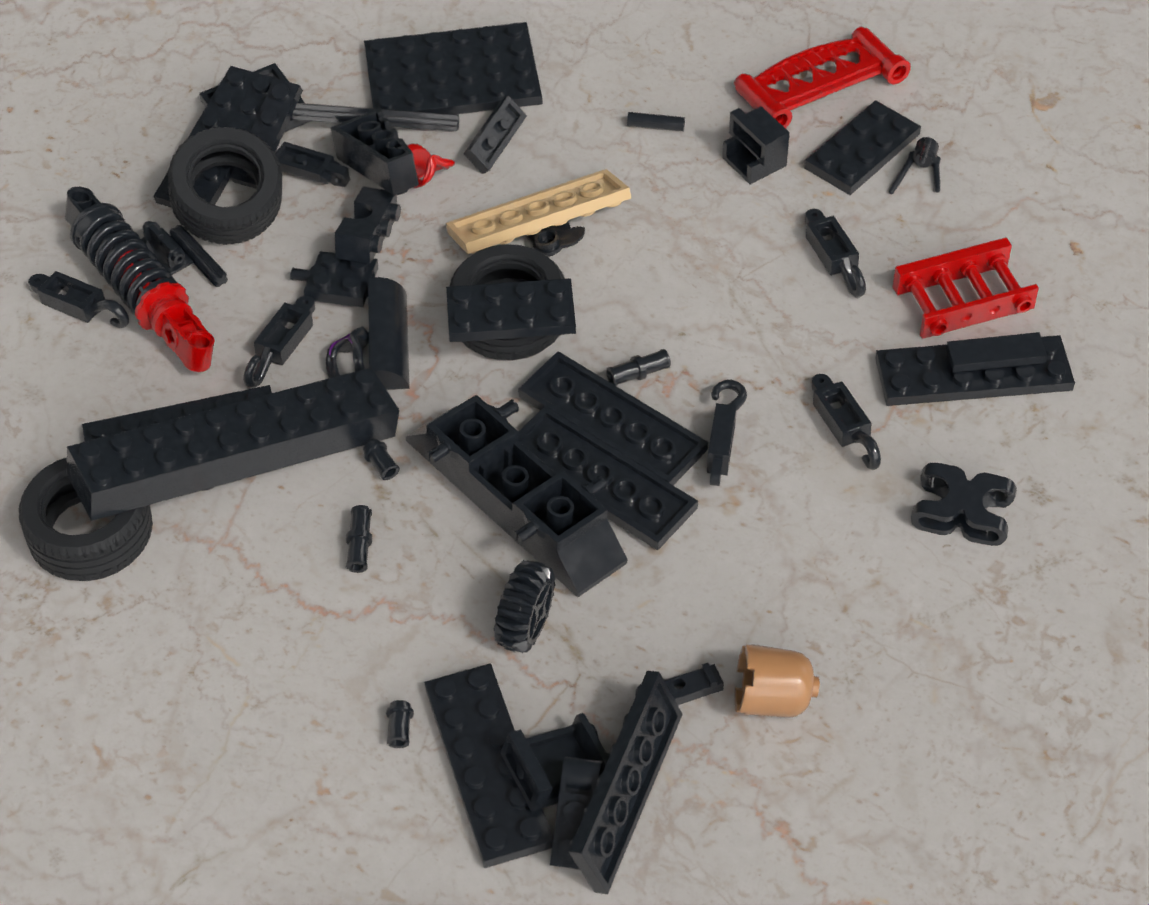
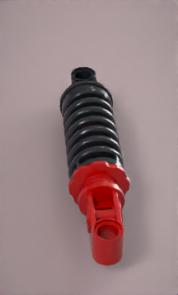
(137, 277)

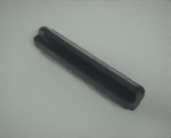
(202, 259)

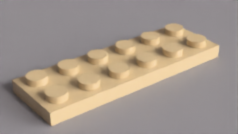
(538, 211)

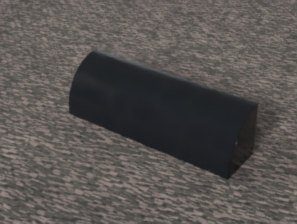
(388, 332)

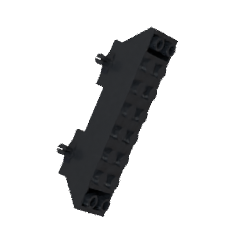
(539, 509)

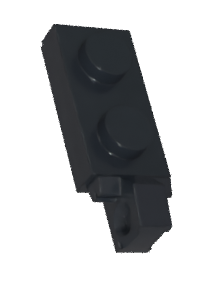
(312, 165)

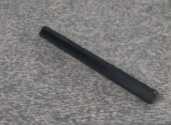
(397, 118)

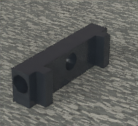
(696, 684)

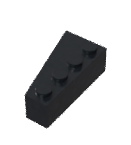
(376, 152)

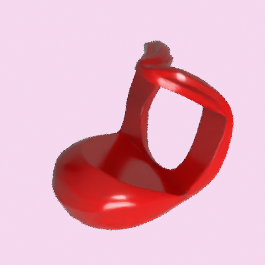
(427, 164)

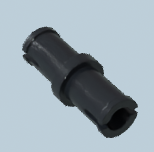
(638, 367)
(359, 538)

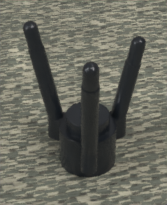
(924, 156)

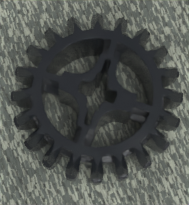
(524, 606)

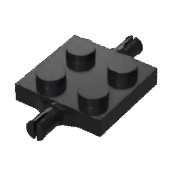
(336, 280)

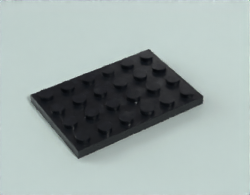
(454, 70)

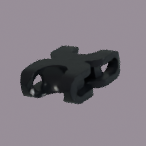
(964, 504)

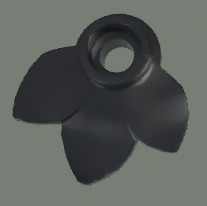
(554, 238)

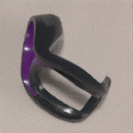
(352, 342)

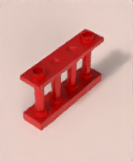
(960, 264)

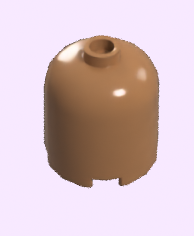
(774, 682)

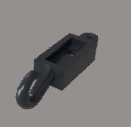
(837, 253)
(80, 301)
(277, 342)
(848, 422)
(723, 430)

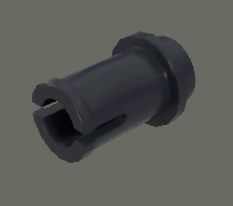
(376, 453)
(399, 723)

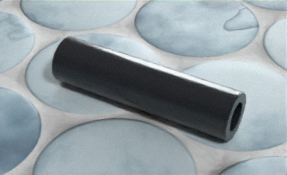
(656, 121)

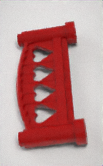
(874, 59)

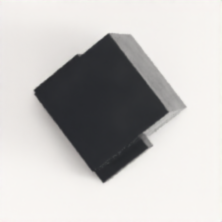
(756, 144)

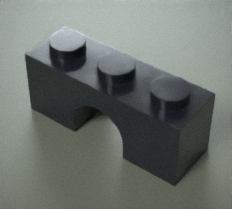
(373, 220)

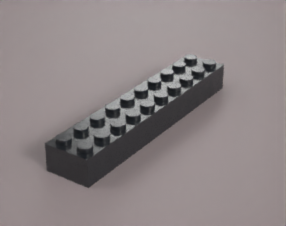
(230, 443)

